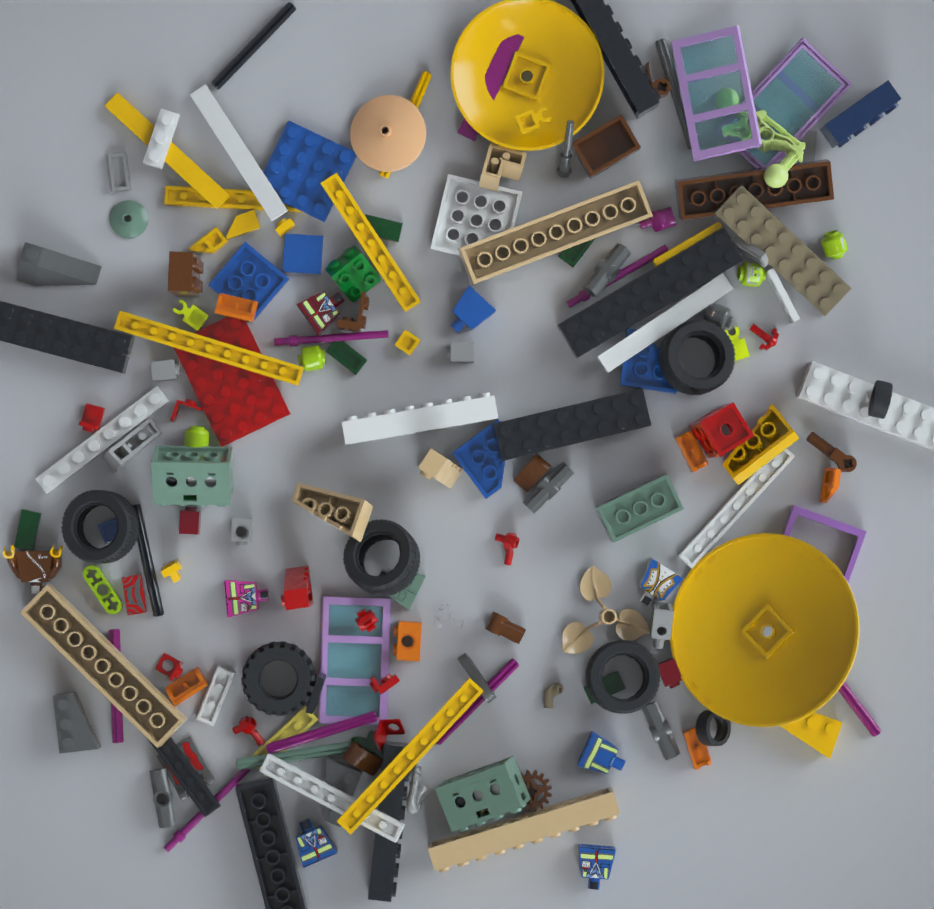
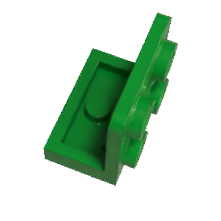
(353, 273)

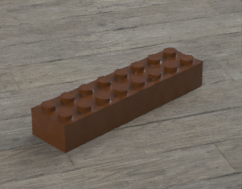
(705, 194)

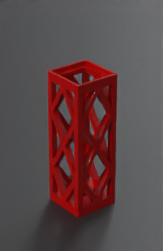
(709, 434)

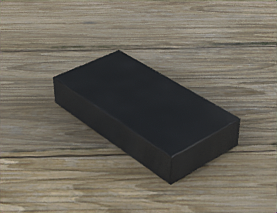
(316, 693)

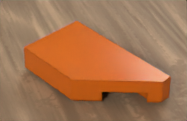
(830, 483)

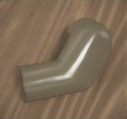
(550, 692)

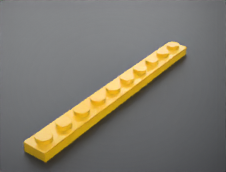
(209, 348)
(409, 756)

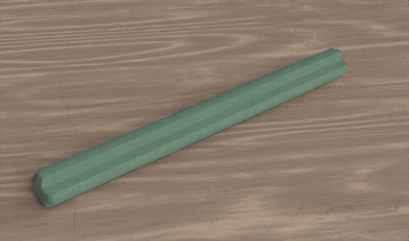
(295, 755)

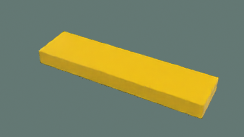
(686, 244)

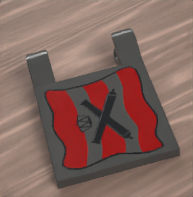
(196, 760)

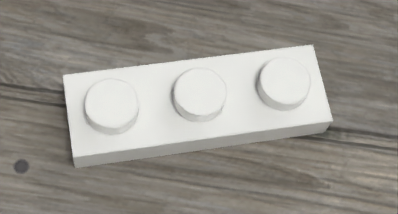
(161, 139)

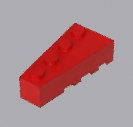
(297, 588)

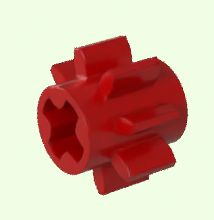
(366, 620)

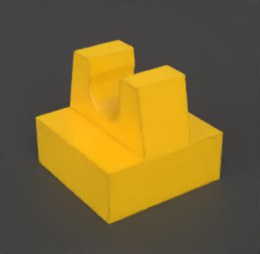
(171, 569)

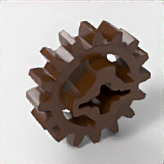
(540, 789)

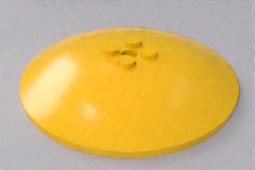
(557, 53)

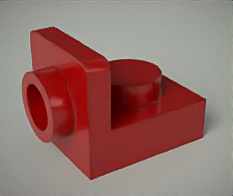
(92, 418)
(387, 682)

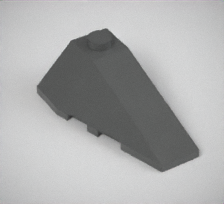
(50, 268)

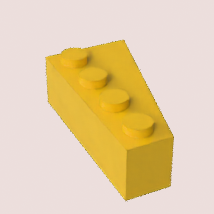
(770, 438)
(816, 731)

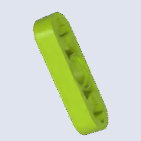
(106, 604)

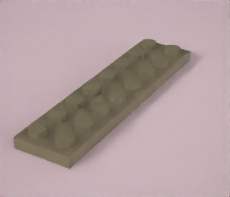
(784, 250)

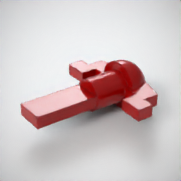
(771, 341)

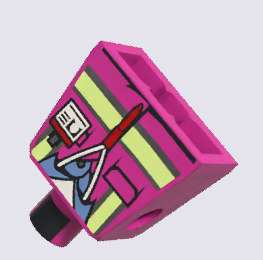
(243, 597)

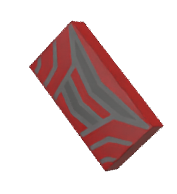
(134, 594)

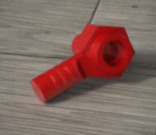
(510, 542)
(248, 725)

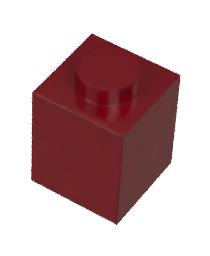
(190, 521)
(669, 673)

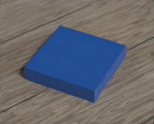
(302, 253)

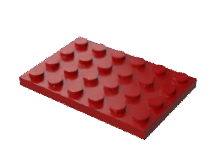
(232, 397)

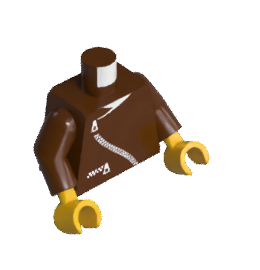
(34, 565)

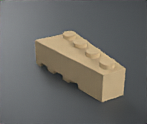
(440, 468)
(339, 510)

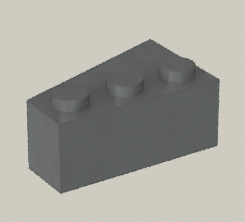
(72, 725)
(343, 778)

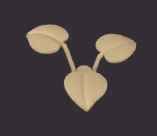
(630, 624)

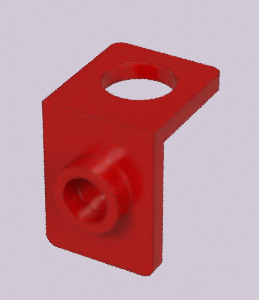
(190, 403)
(175, 672)
(383, 730)

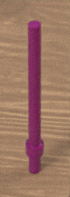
(584, 296)
(294, 340)
(181, 834)

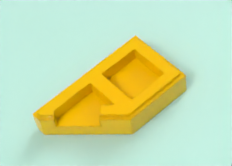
(243, 224)
(210, 242)

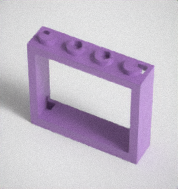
(860, 534)

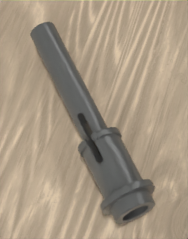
(565, 158)

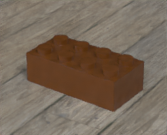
(185, 274)

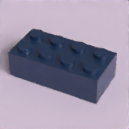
(865, 111)

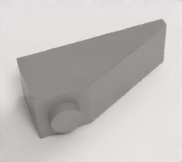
(131, 445)

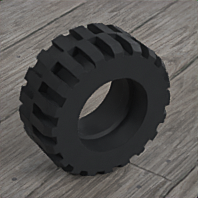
(252, 678)

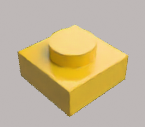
(284, 226)
(407, 342)

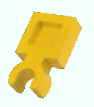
(529, 120)

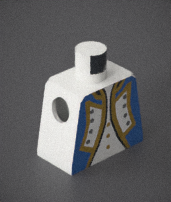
(657, 582)

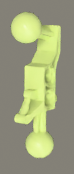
(777, 174)

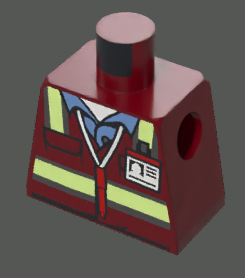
(321, 310)

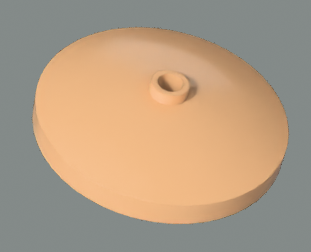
(397, 147)

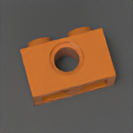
(411, 629)

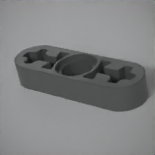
(477, 677)

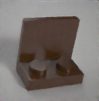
(348, 323)

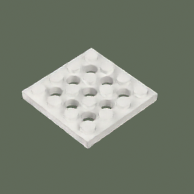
(450, 204)

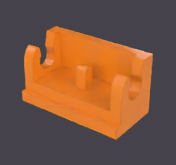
(236, 307)
(691, 451)
(186, 686)
(697, 751)

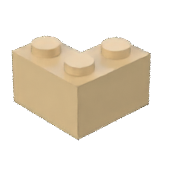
(501, 162)

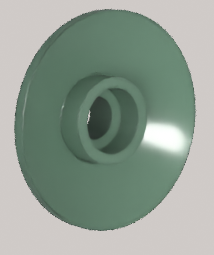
(138, 221)

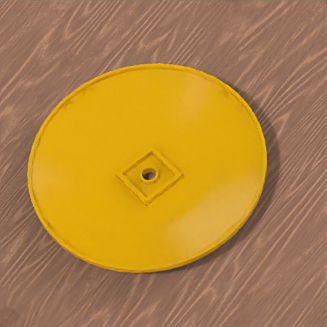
(722, 622)

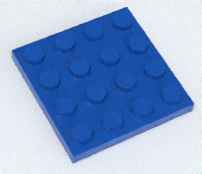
(301, 164)

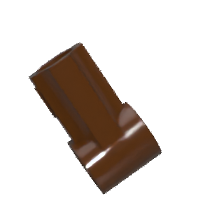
(501, 626)

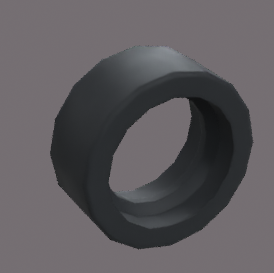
(880, 399)
(703, 729)

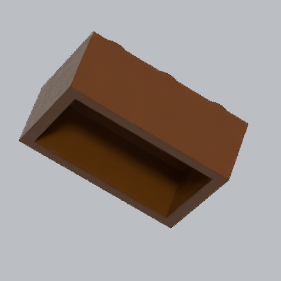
(605, 146)

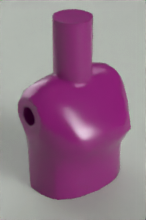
(660, 220)

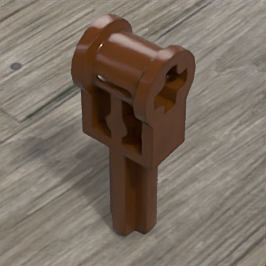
(831, 452)

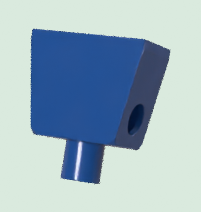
(471, 310)

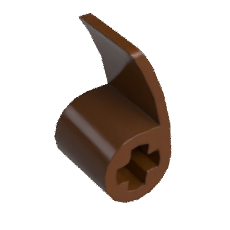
(662, 81)
(532, 472)
(362, 759)

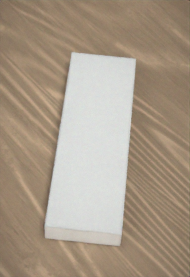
(782, 295)
(215, 695)

